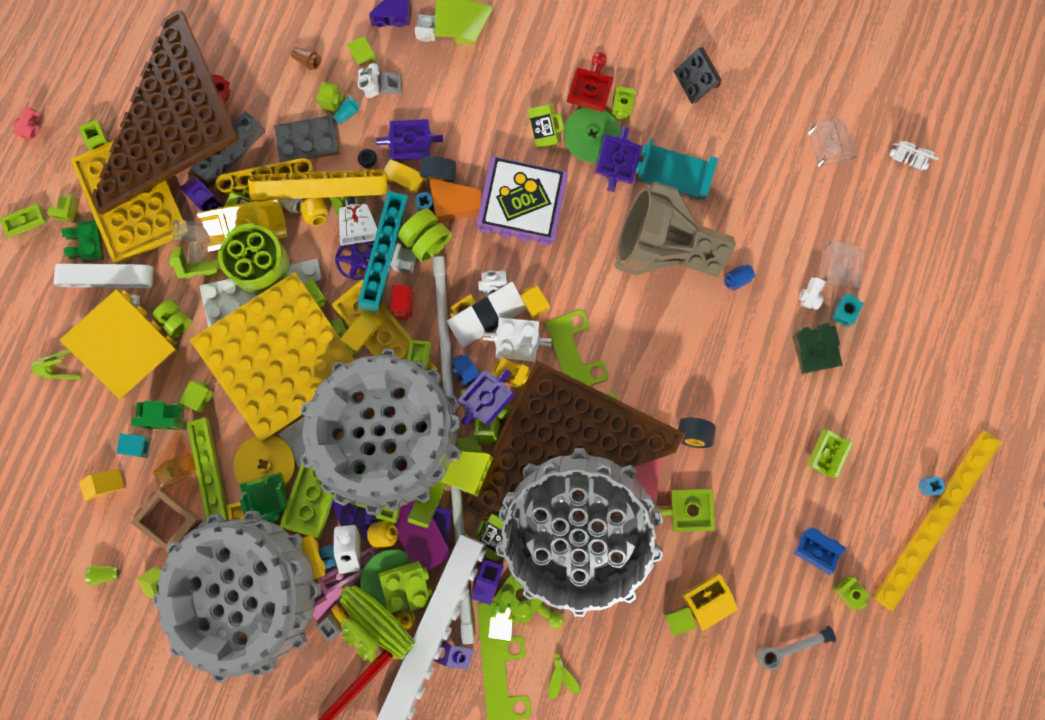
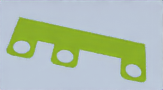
(561, 332)
(494, 654)

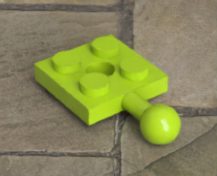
(681, 519)
(525, 609)

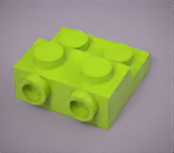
(405, 587)

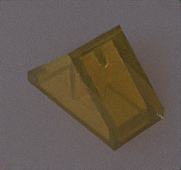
(174, 470)

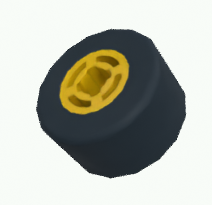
(438, 168)
(698, 432)

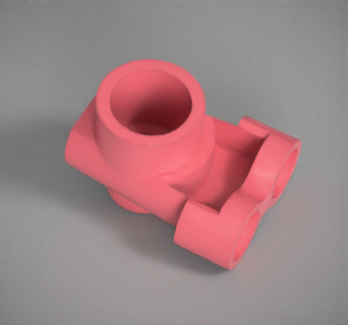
(25, 125)

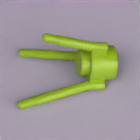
(47, 365)

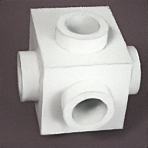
(492, 282)

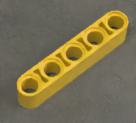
(237, 178)

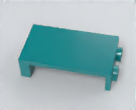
(677, 170)

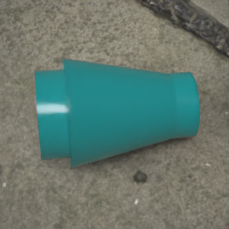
(346, 110)

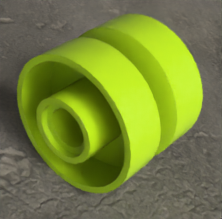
(424, 235)

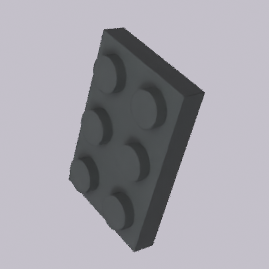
(306, 139)

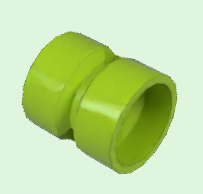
(170, 317)

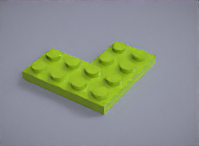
(309, 504)

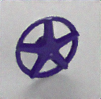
(356, 259)

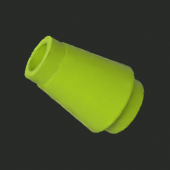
(100, 574)

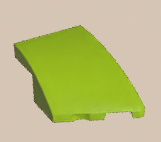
(460, 19)

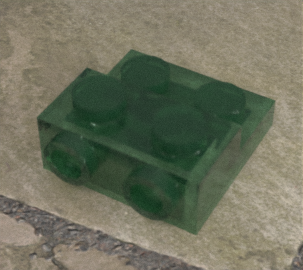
(817, 348)

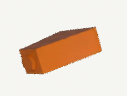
(454, 200)

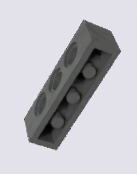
(212, 167)

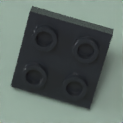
(697, 75)

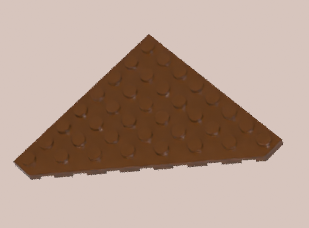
(171, 120)
(564, 414)

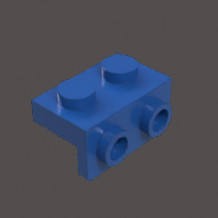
(819, 550)

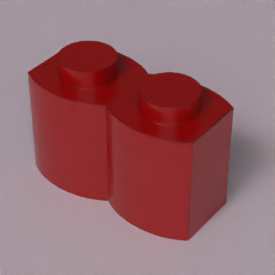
(402, 302)

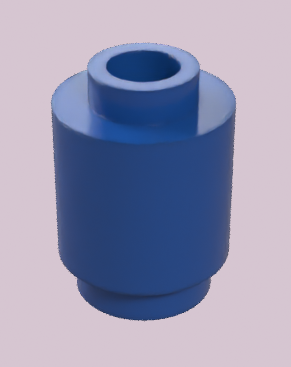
(739, 277)

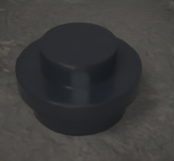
(367, 158)

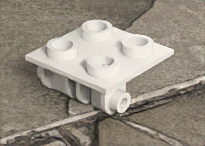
(907, 149)

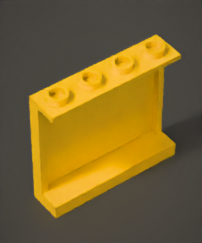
(119, 343)

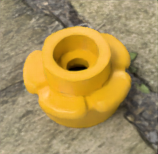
(411, 617)

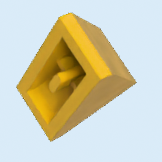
(101, 484)

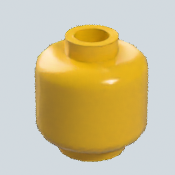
(314, 211)
(382, 534)

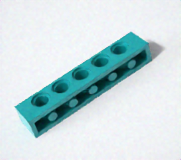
(382, 252)

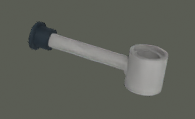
(825, 636)

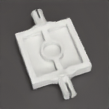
(517, 339)

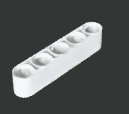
(103, 276)

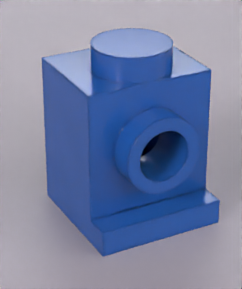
(465, 369)

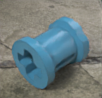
(422, 198)
(936, 482)

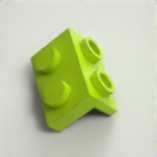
(829, 454)

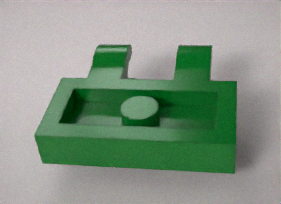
(89, 241)

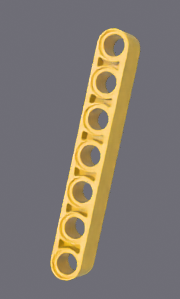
(318, 184)

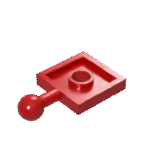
(600, 83)

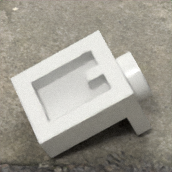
(425, 28)

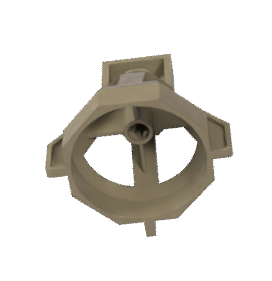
(656, 240)

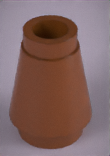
(307, 58)

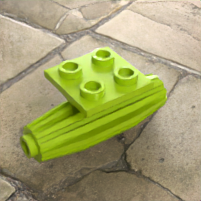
(372, 626)

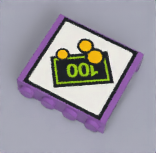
(522, 201)

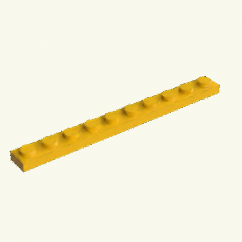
(937, 521)

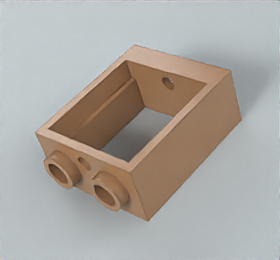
(154, 498)

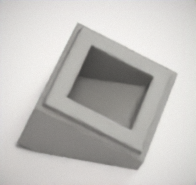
(389, 83)
(329, 627)

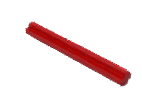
(357, 686)

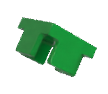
(159, 416)
(265, 495)

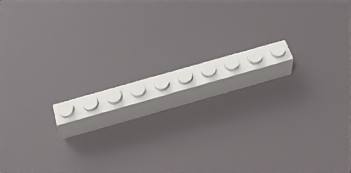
(433, 629)

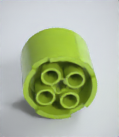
(269, 263)

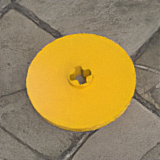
(272, 449)

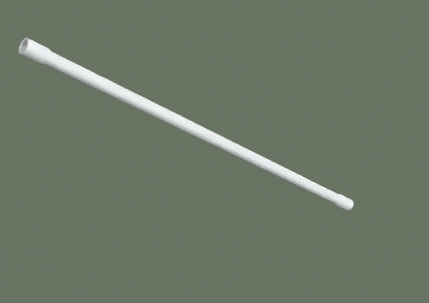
(467, 634)

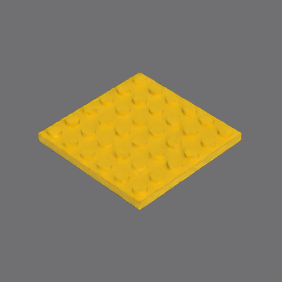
(272, 354)

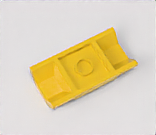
(263, 213)

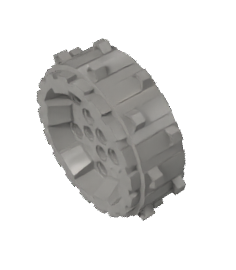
(336, 410)
(602, 575)
(189, 605)

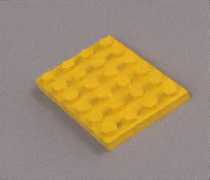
(138, 223)

